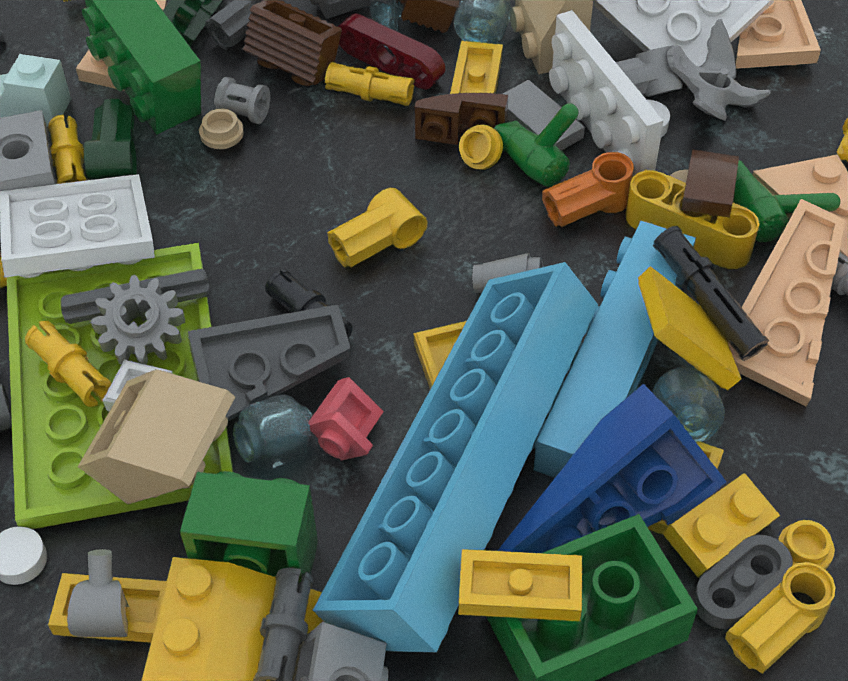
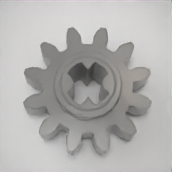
(133, 303)

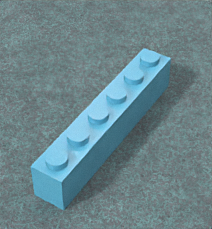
(611, 356)

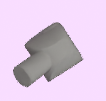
(98, 603)

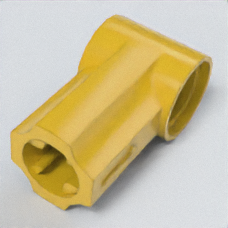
(386, 222)
(782, 619)

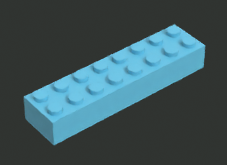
(459, 461)

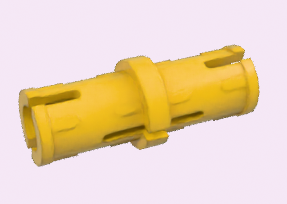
(369, 83)
(66, 150)
(68, 363)

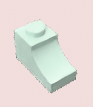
(34, 86)

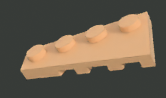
(793, 301)

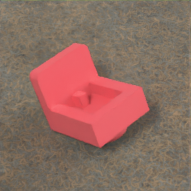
(345, 421)

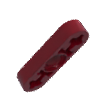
(414, 60)

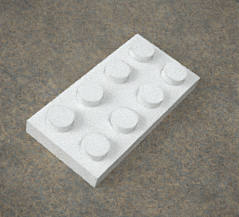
(604, 95)

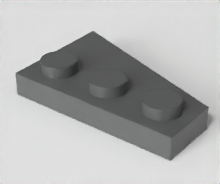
(268, 353)

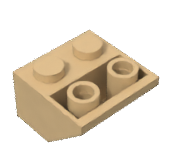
(156, 435)

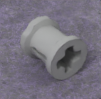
(256, 103)

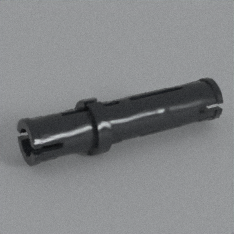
(697, 276)

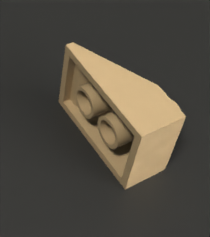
(537, 25)

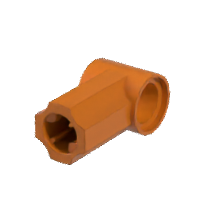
(598, 189)

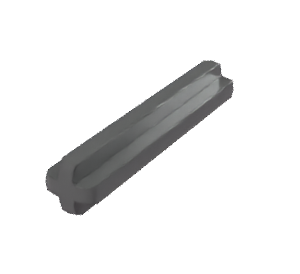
(187, 285)

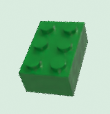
(146, 60)
(628, 611)

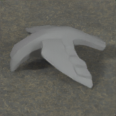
(714, 80)

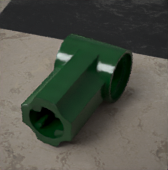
(112, 144)

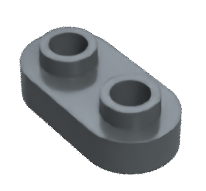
(737, 581)

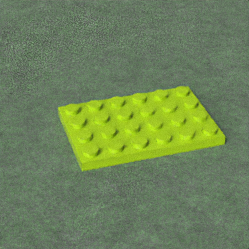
(50, 419)

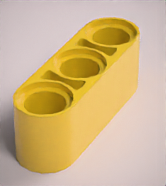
(659, 200)

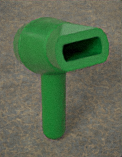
(538, 153)
(773, 208)

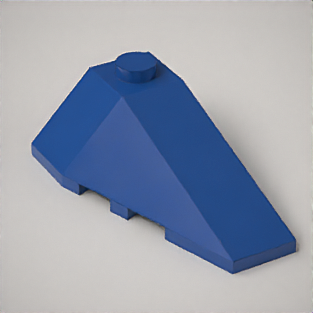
(627, 466)

